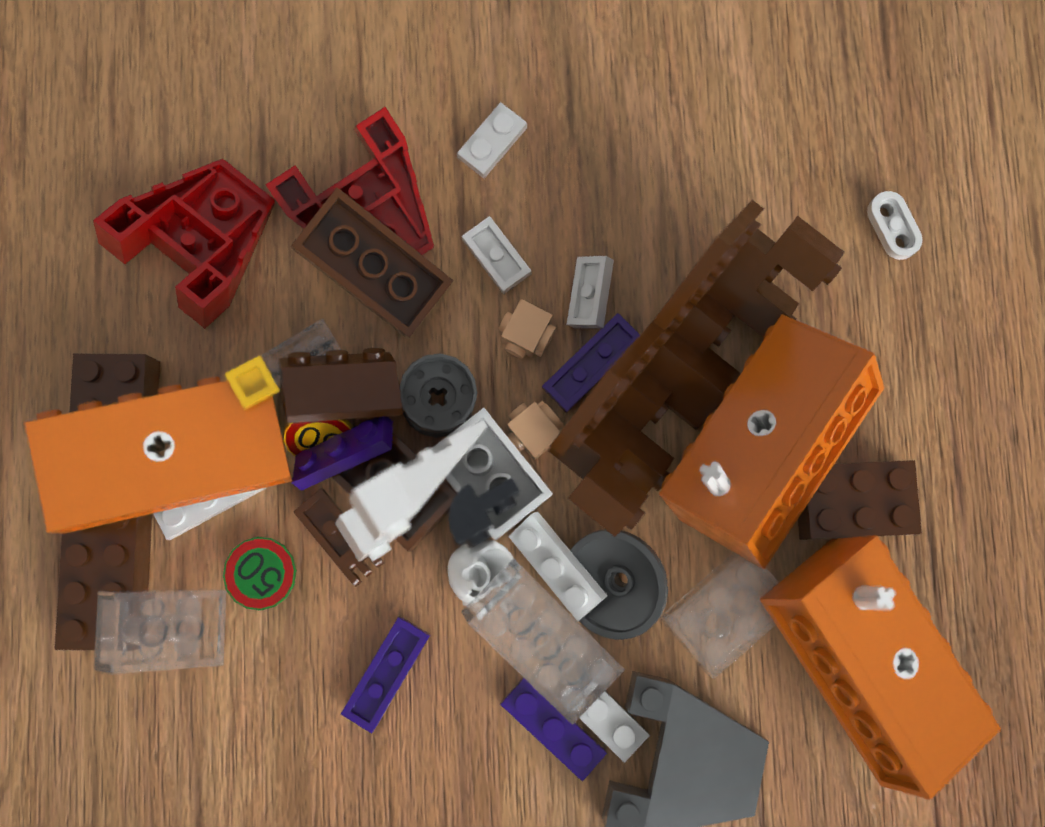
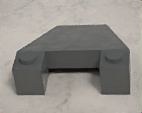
(702, 767)

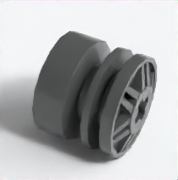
(439, 375)

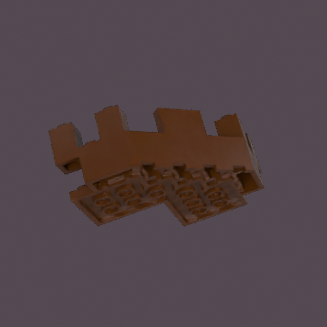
(677, 369)

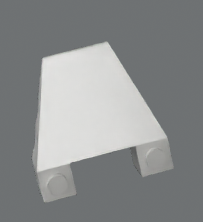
(393, 497)

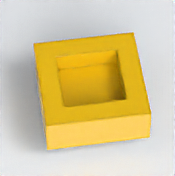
(252, 382)

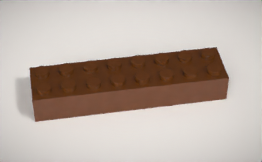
(109, 554)

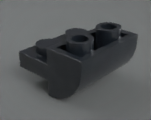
(469, 512)

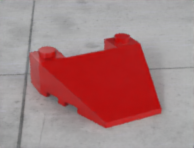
(381, 186)
(201, 224)

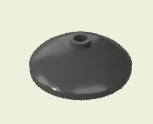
(630, 606)

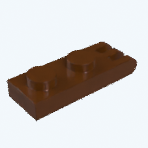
(319, 517)

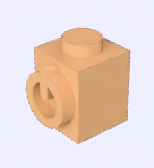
(527, 330)
(533, 428)

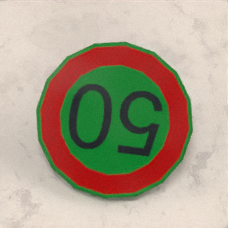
(259, 573)

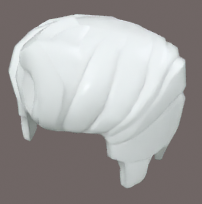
(475, 568)

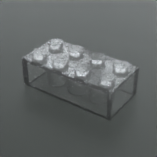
(542, 641)

